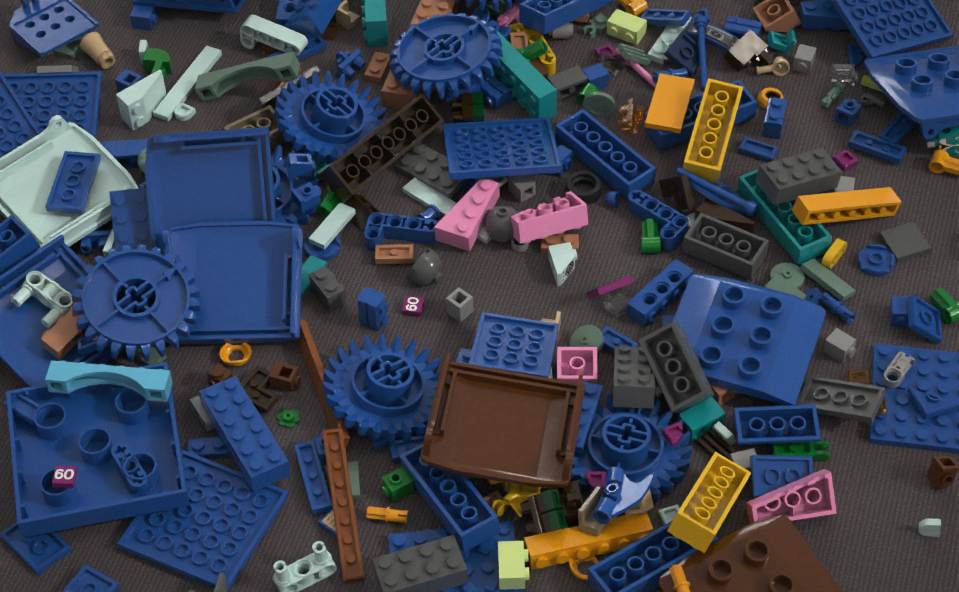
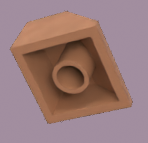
(777, 15)

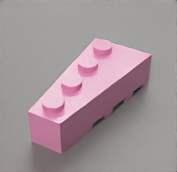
(550, 218)
(466, 219)
(798, 500)

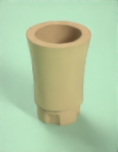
(97, 50)

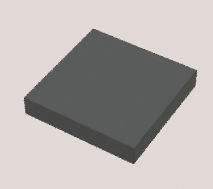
(905, 241)

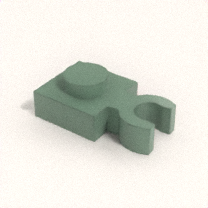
(597, 24)

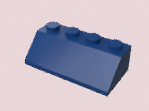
(776, 424)

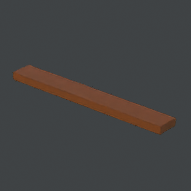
(316, 372)
(343, 505)

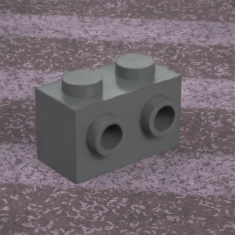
(327, 289)

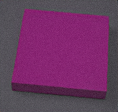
(610, 287)

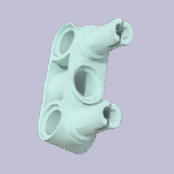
(48, 293)
(317, 565)

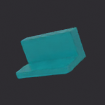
(702, 418)

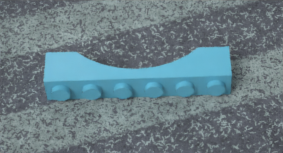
(70, 376)

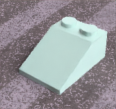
(141, 99)

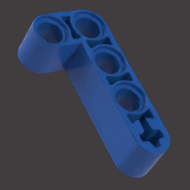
(671, 223)
(398, 228)

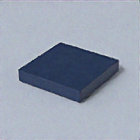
(684, 53)

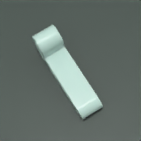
(271, 34)

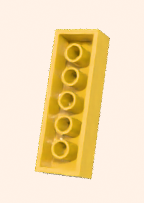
(712, 130)
(709, 502)

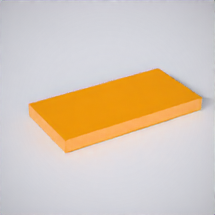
(669, 103)

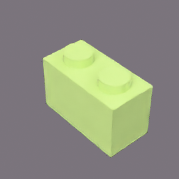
(626, 27)
(512, 565)

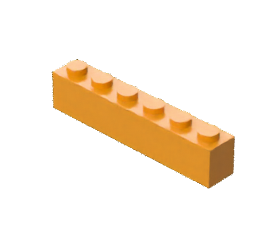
(846, 205)
(569, 543)

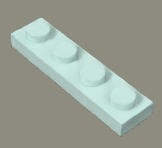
(668, 35)

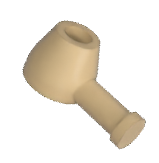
(778, 69)

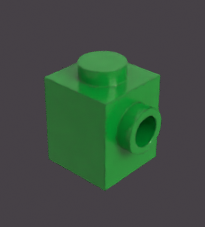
(397, 485)

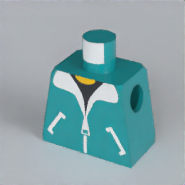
(946, 140)

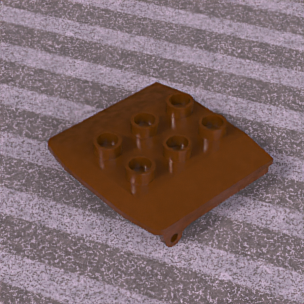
(503, 425)
(756, 559)

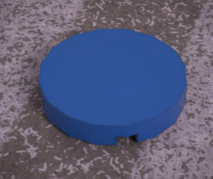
(328, 254)
(875, 260)

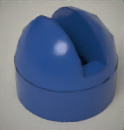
(612, 198)

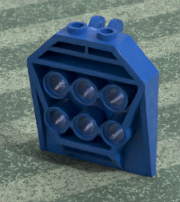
(49, 24)

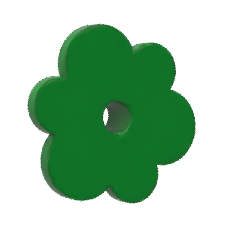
(288, 418)

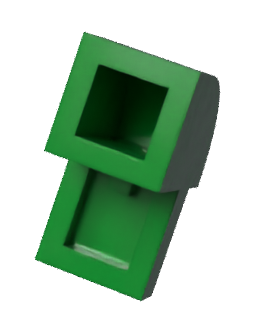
(155, 60)

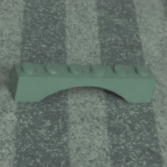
(216, 83)

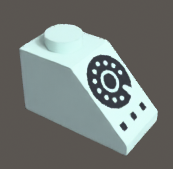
(562, 261)

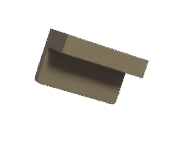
(585, 514)

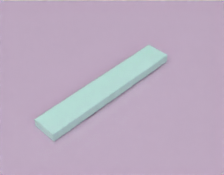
(187, 83)
(427, 196)

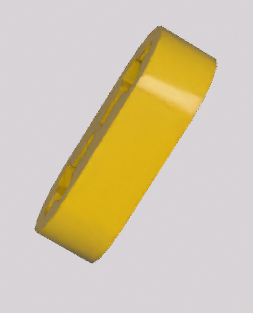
(834, 253)

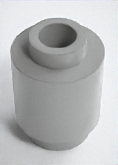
(563, 32)

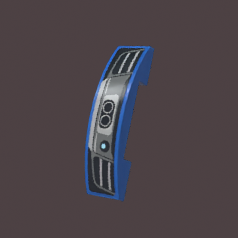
(714, 36)

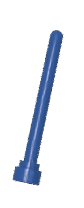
(700, 25)
(748, 206)

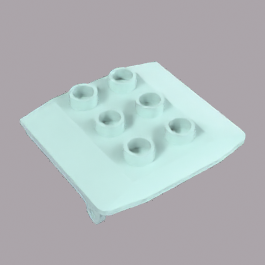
(30, 174)

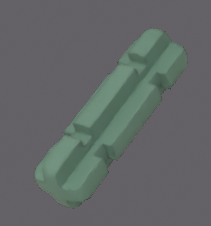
(832, 95)

